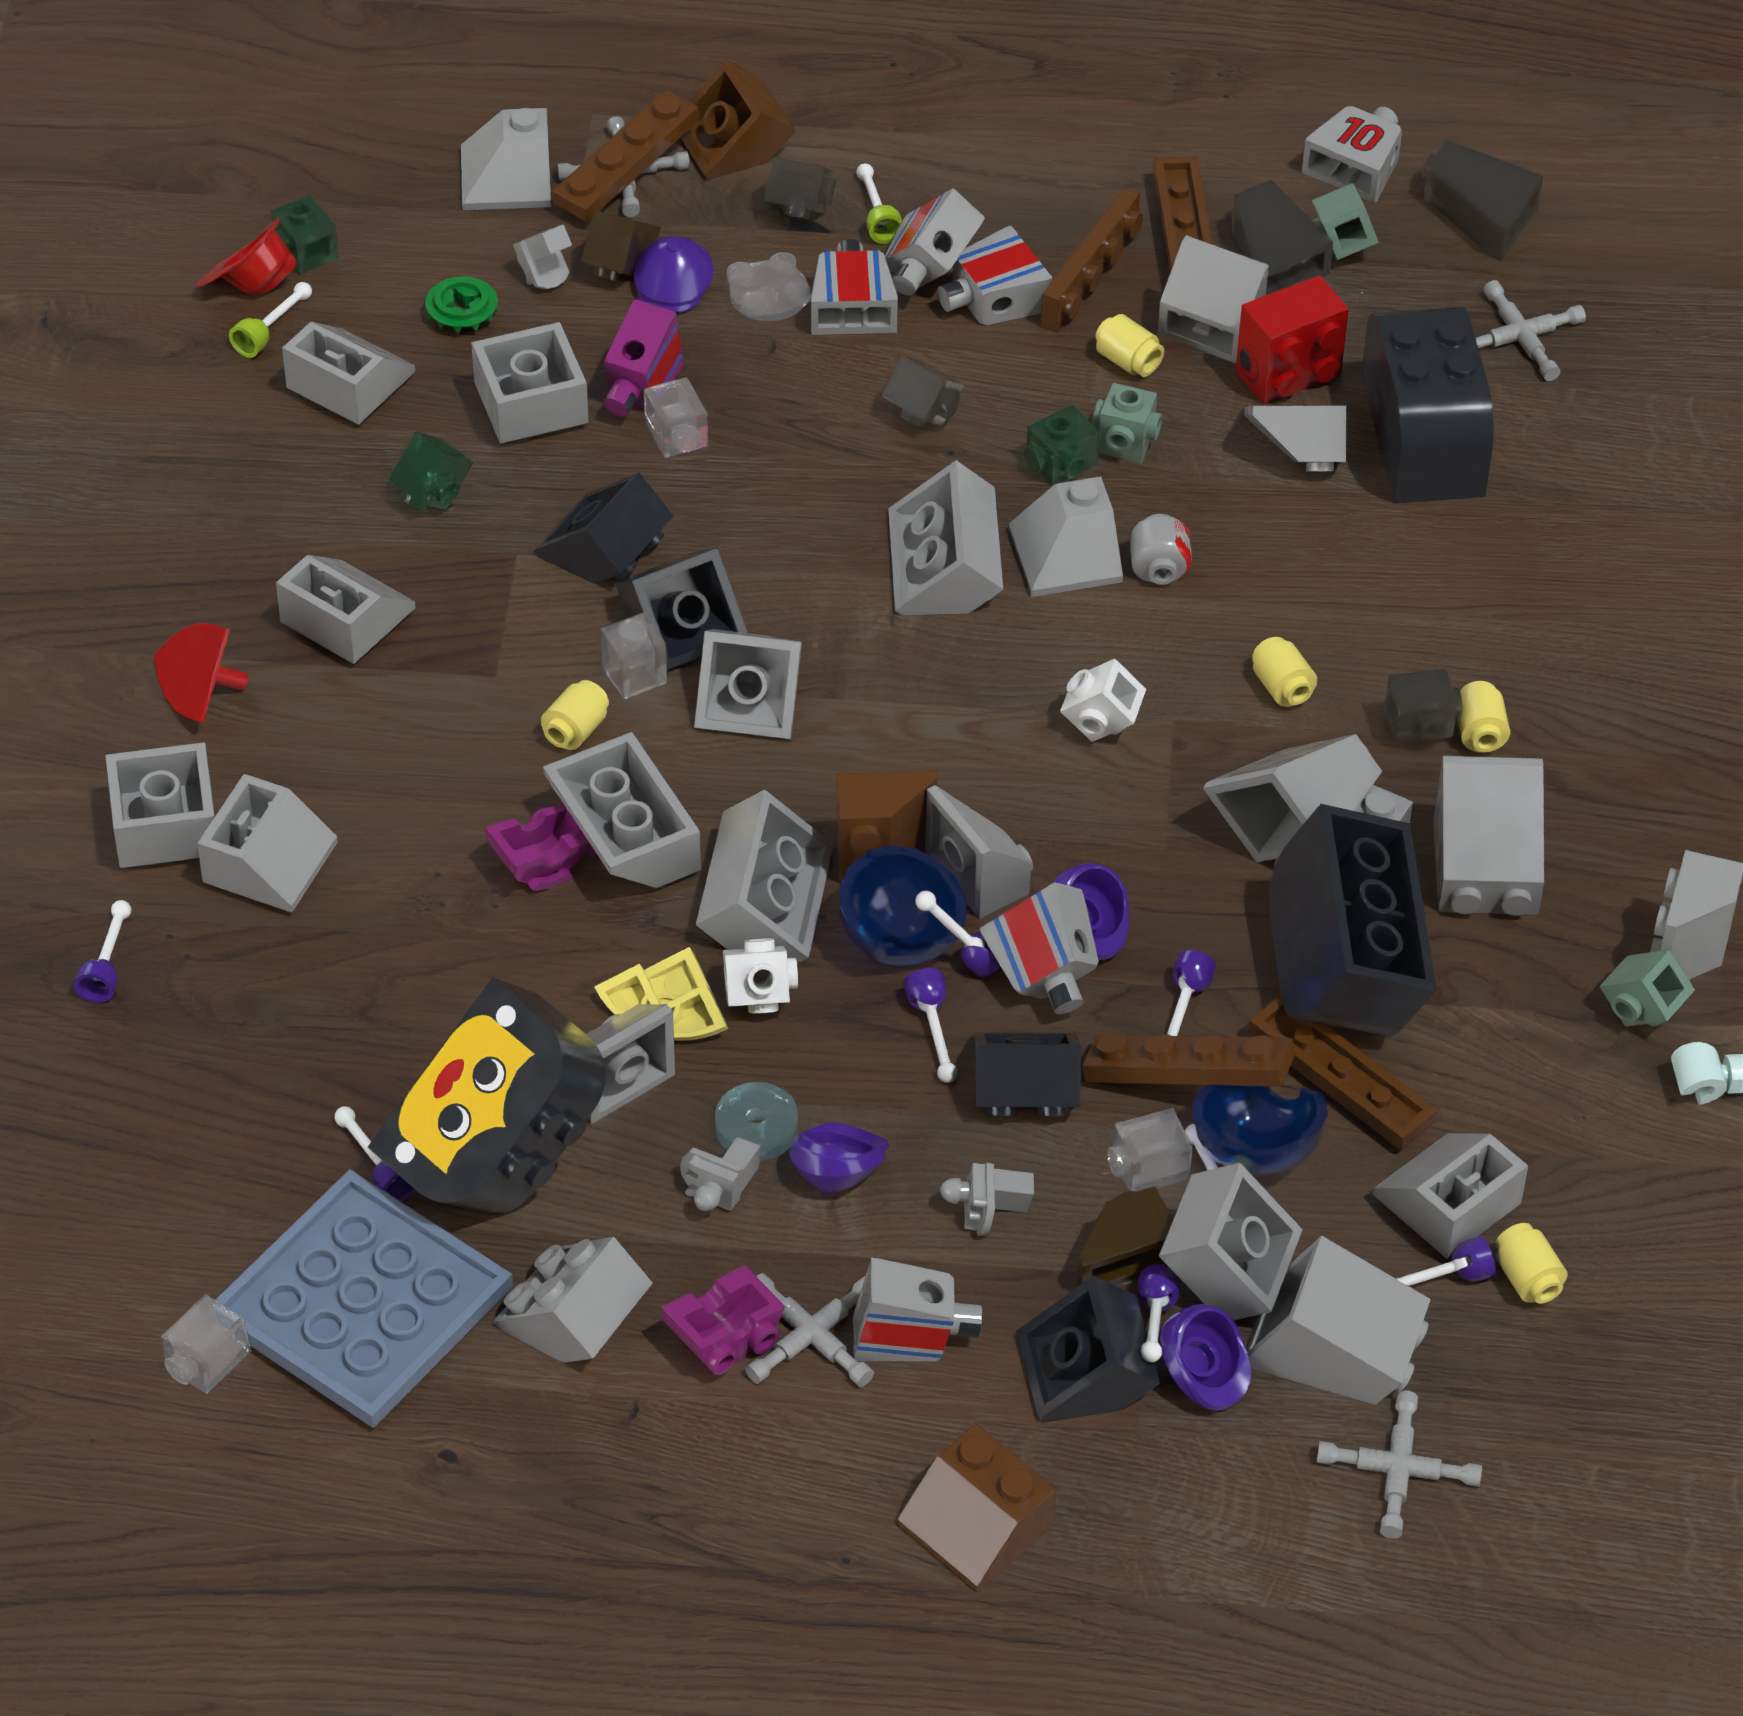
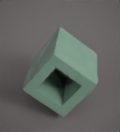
(1344, 221)
(1647, 988)

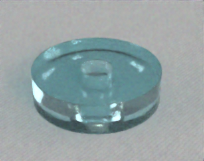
(759, 1102)

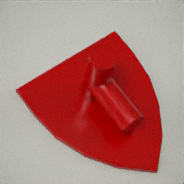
(191, 667)

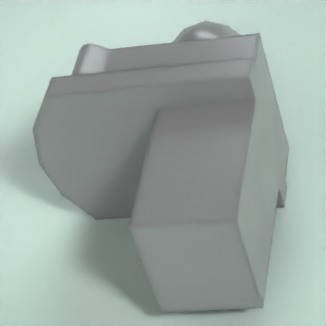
(543, 258)
(719, 1180)
(989, 1190)

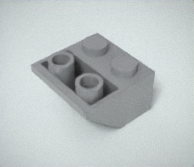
(1206, 297)
(342, 370)
(339, 605)
(264, 844)
(1700, 911)
(1455, 1189)
(574, 1299)

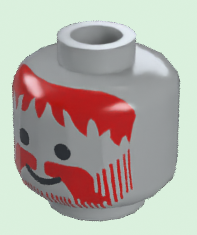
(1160, 547)

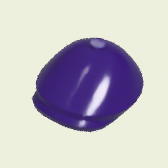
(673, 273)
(1105, 905)
(836, 1155)
(1206, 1356)

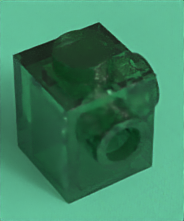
(307, 233)
(1062, 445)
(430, 472)

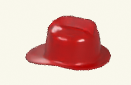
(257, 265)

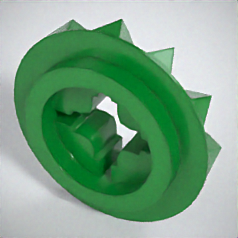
(470, 293)

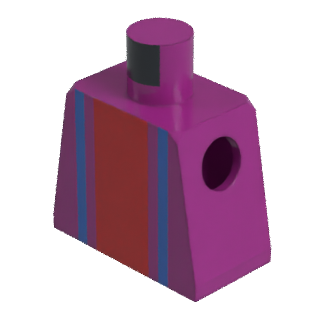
(642, 356)

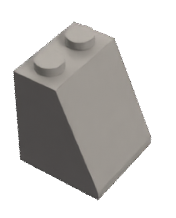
(1280, 792)
(1489, 835)
(1340, 1326)

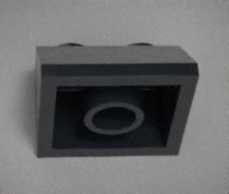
(607, 531)
(684, 602)
(1026, 1072)
(1087, 1353)

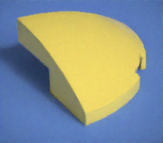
(672, 982)

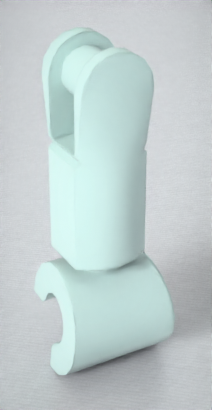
(1700, 1071)

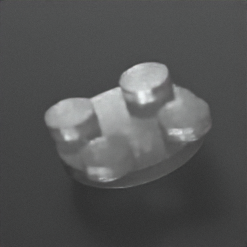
(768, 288)

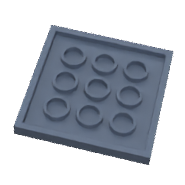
(363, 1297)

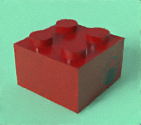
(1291, 339)

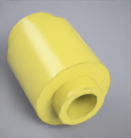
(1129, 345)
(1284, 671)
(575, 715)
(1483, 717)
(1530, 1263)

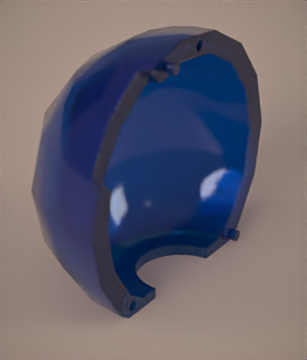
(881, 907)
(1258, 1126)

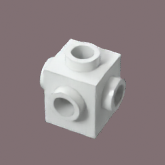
(1103, 700)
(742, 965)

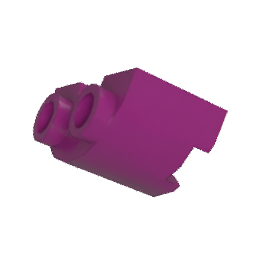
(542, 848)
(727, 1321)

